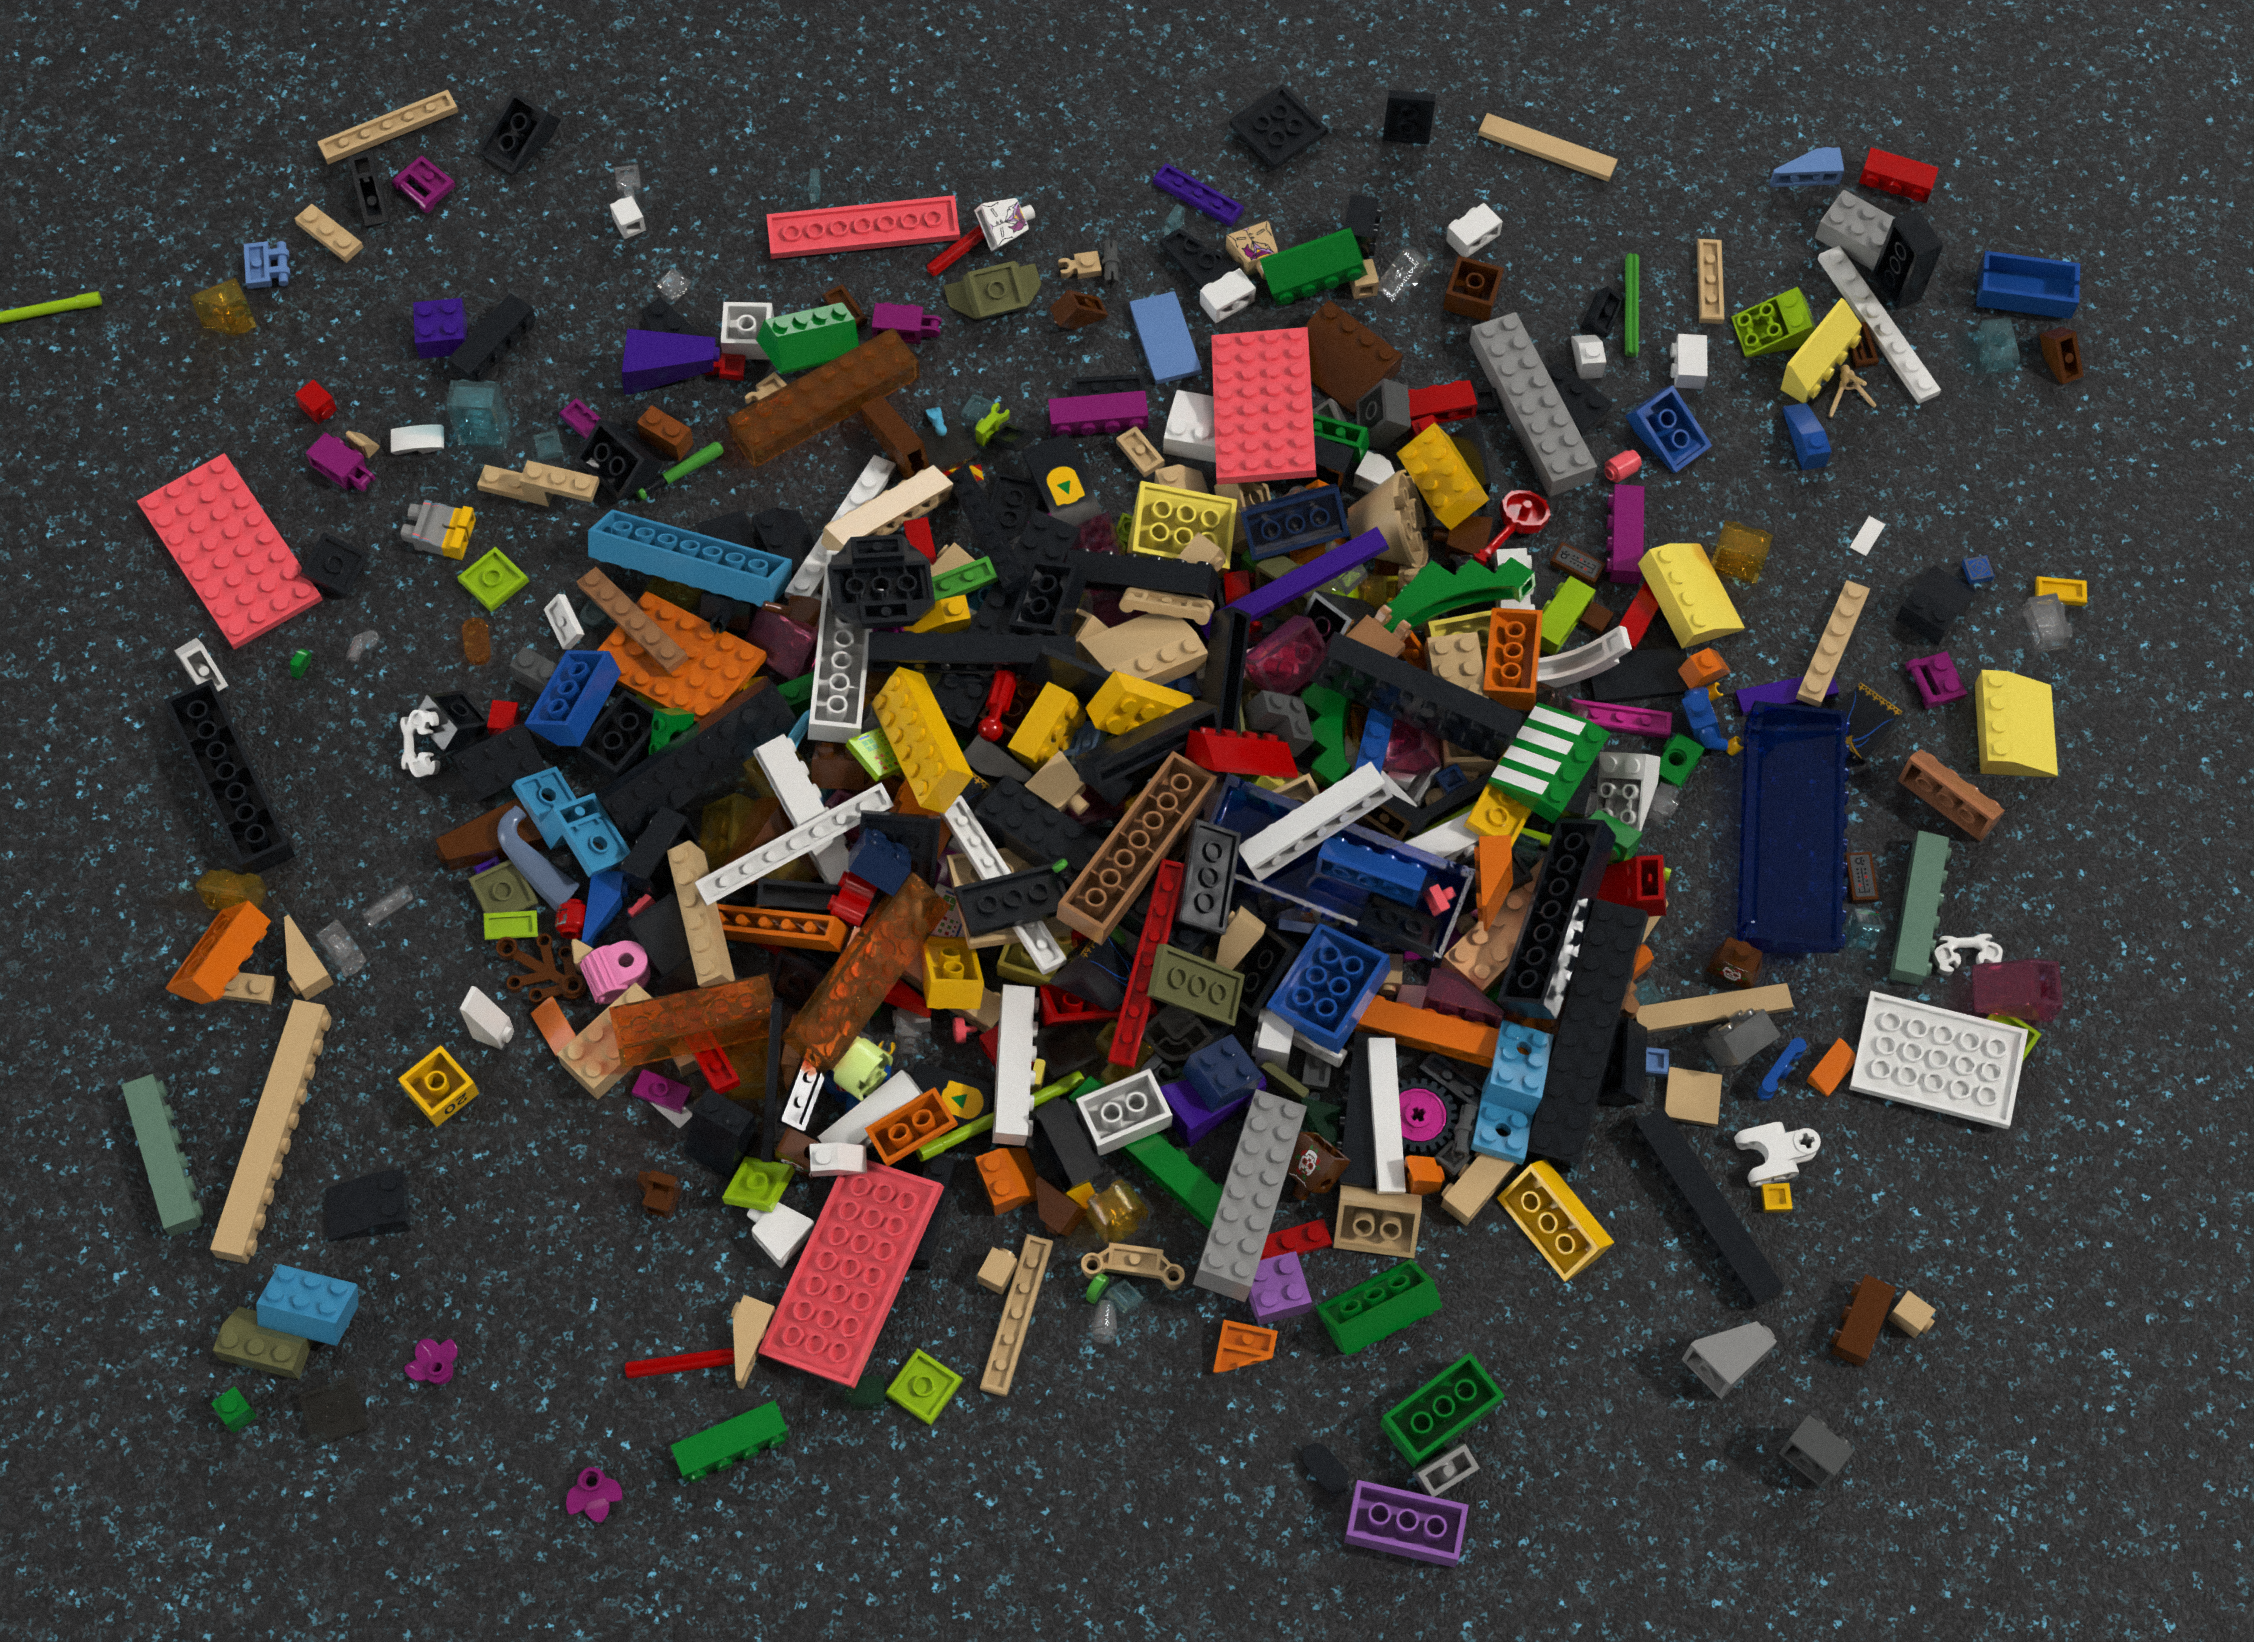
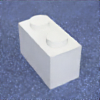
(1473, 230)
(1227, 295)
(1689, 361)

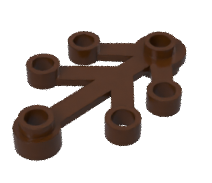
(543, 971)

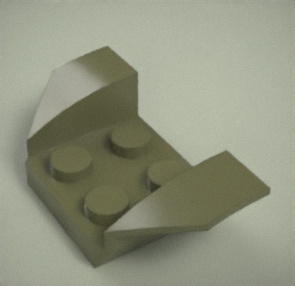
(994, 290)

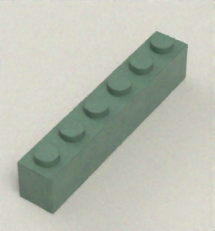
(1919, 908)
(162, 1155)

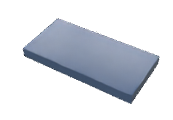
(1165, 337)

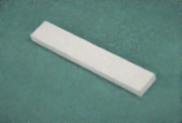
(1386, 1116)

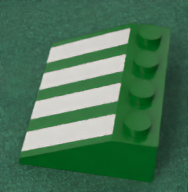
(1548, 760)

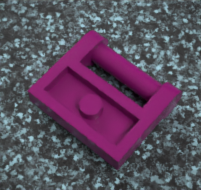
(428, 178)
(1942, 676)

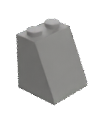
(1729, 1356)

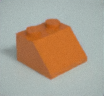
(1007, 1178)

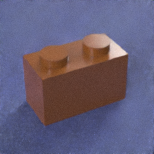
(665, 433)

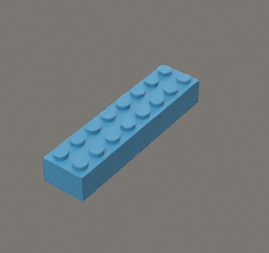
(689, 558)

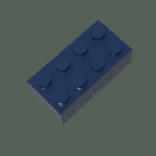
(1294, 521)

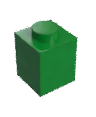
(234, 1409)

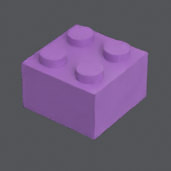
(1279, 1289)

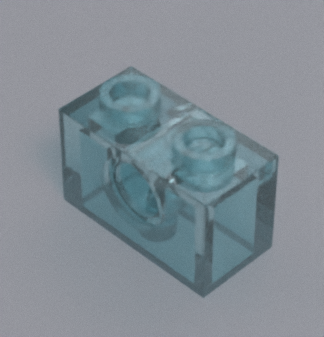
(2005, 353)

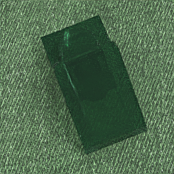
(1318, 1115)

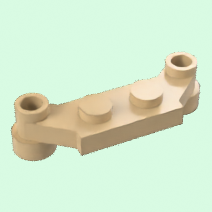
(1134, 1261)

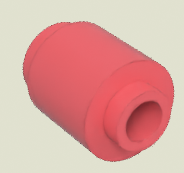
(1622, 465)

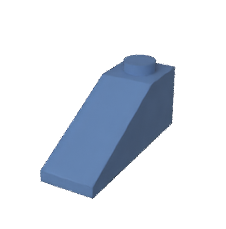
(1816, 167)

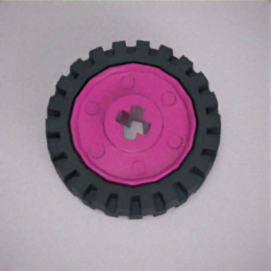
(1437, 1116)

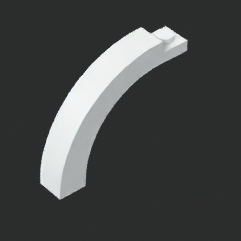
(1585, 660)

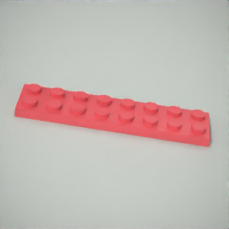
(863, 227)

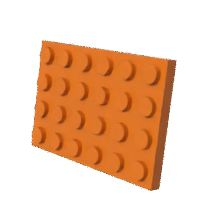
(711, 676)

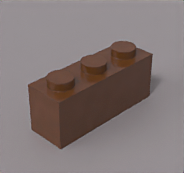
(1862, 1319)

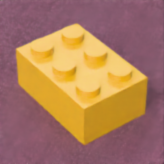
(1047, 727)

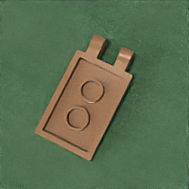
(1372, 633)

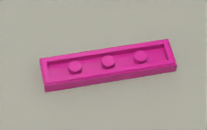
(1629, 719)

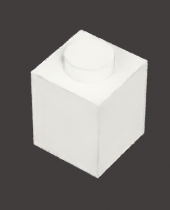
(627, 217)

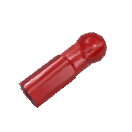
(997, 703)

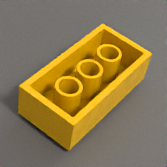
(1442, 476)
(1131, 702)

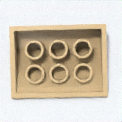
(1148, 648)

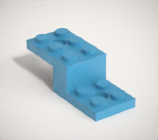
(571, 821)
(1512, 1092)

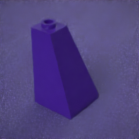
(664, 358)
(1191, 1115)

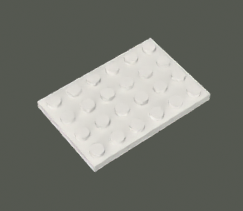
(1939, 1059)

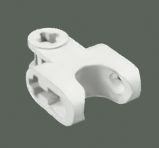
(1780, 1150)

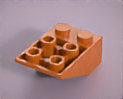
(1492, 875)

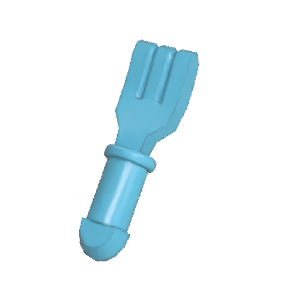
(935, 416)

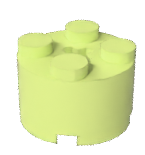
(862, 1068)

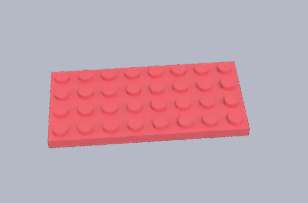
(1263, 406)
(229, 551)
(851, 1272)

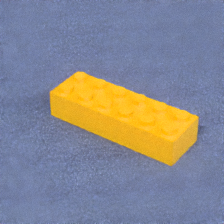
(922, 740)

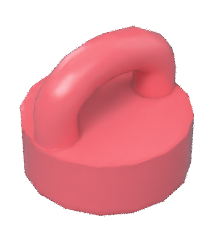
(960, 1030)

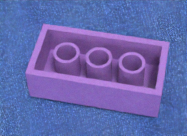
(1406, 1523)

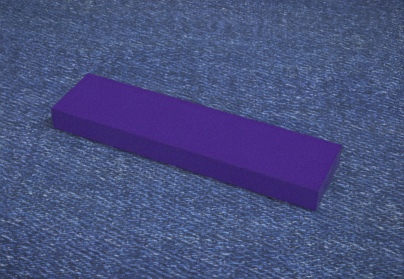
(1198, 194)
(1777, 692)

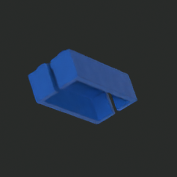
(2028, 284)

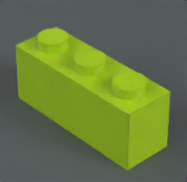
(1564, 613)

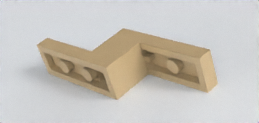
(538, 483)

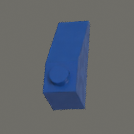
(1808, 436)
(603, 904)

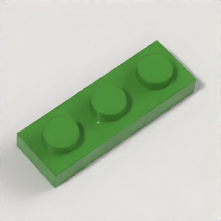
(964, 579)

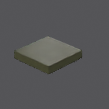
(503, 889)

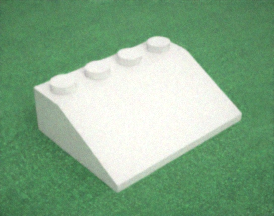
(1191, 427)

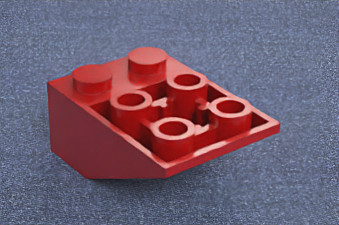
(1636, 884)

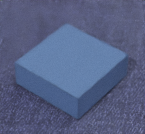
(1657, 1062)

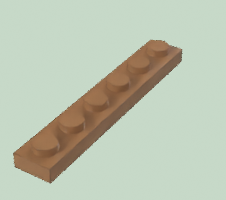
(632, 620)

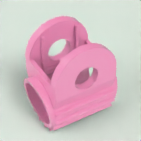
(615, 969)

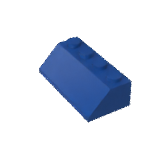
(574, 696)
(1370, 870)

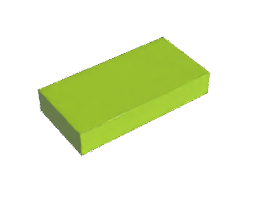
(510, 924)

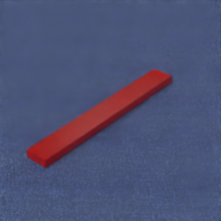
(1155, 931)

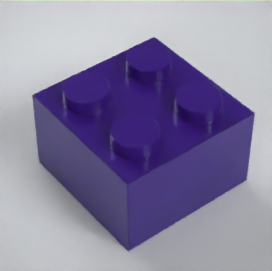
(439, 327)

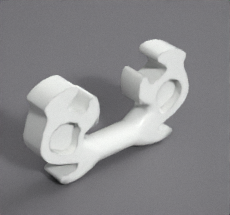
(420, 721)
(1944, 954)

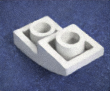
(417, 438)

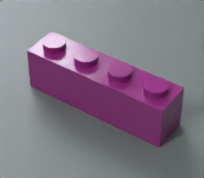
(1098, 413)
(1626, 533)

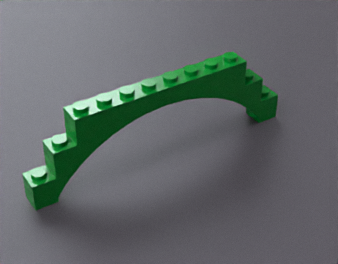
(1426, 596)

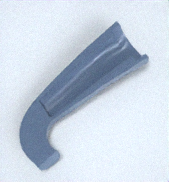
(544, 877)

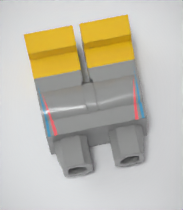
(439, 528)

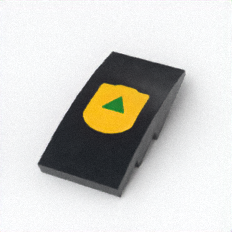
(1061, 480)
(964, 1095)

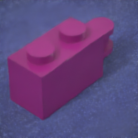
(906, 320)
(339, 462)

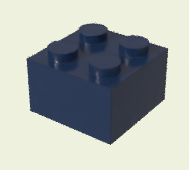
(880, 861)
(1222, 1073)

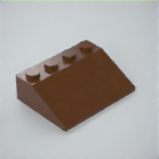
(1347, 356)

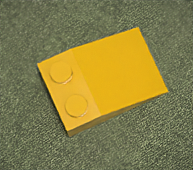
(951, 974)

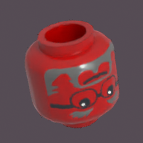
(570, 919)

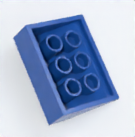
(1330, 987)

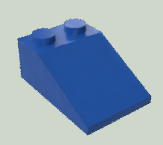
(1669, 428)

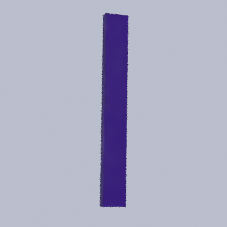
(1309, 576)

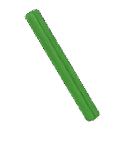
(1631, 305)

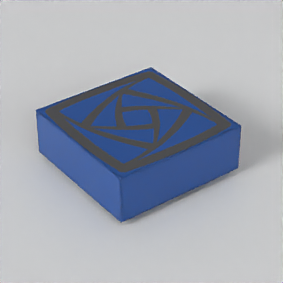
(1978, 569)

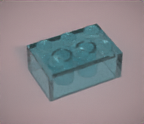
(478, 413)

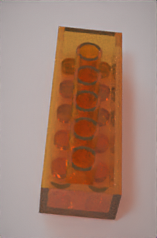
(692, 1020)

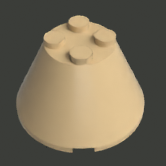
(1399, 516)

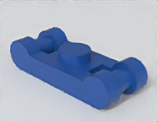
(1781, 1068)

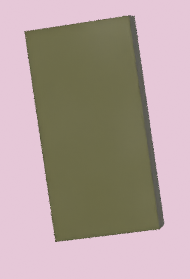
(1284, 1082)

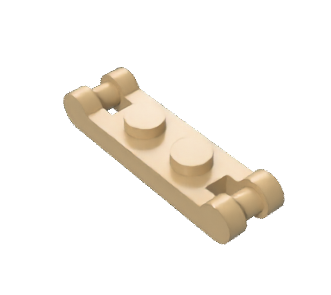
(1167, 603)

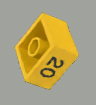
(438, 1086)

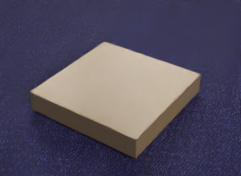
(1693, 1096)

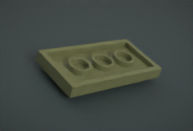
(1196, 985)

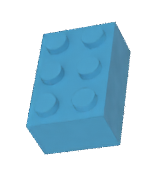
(307, 1304)

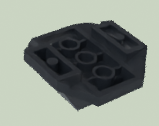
(884, 564)

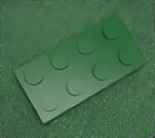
(1442, 1410)

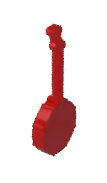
(1520, 512)

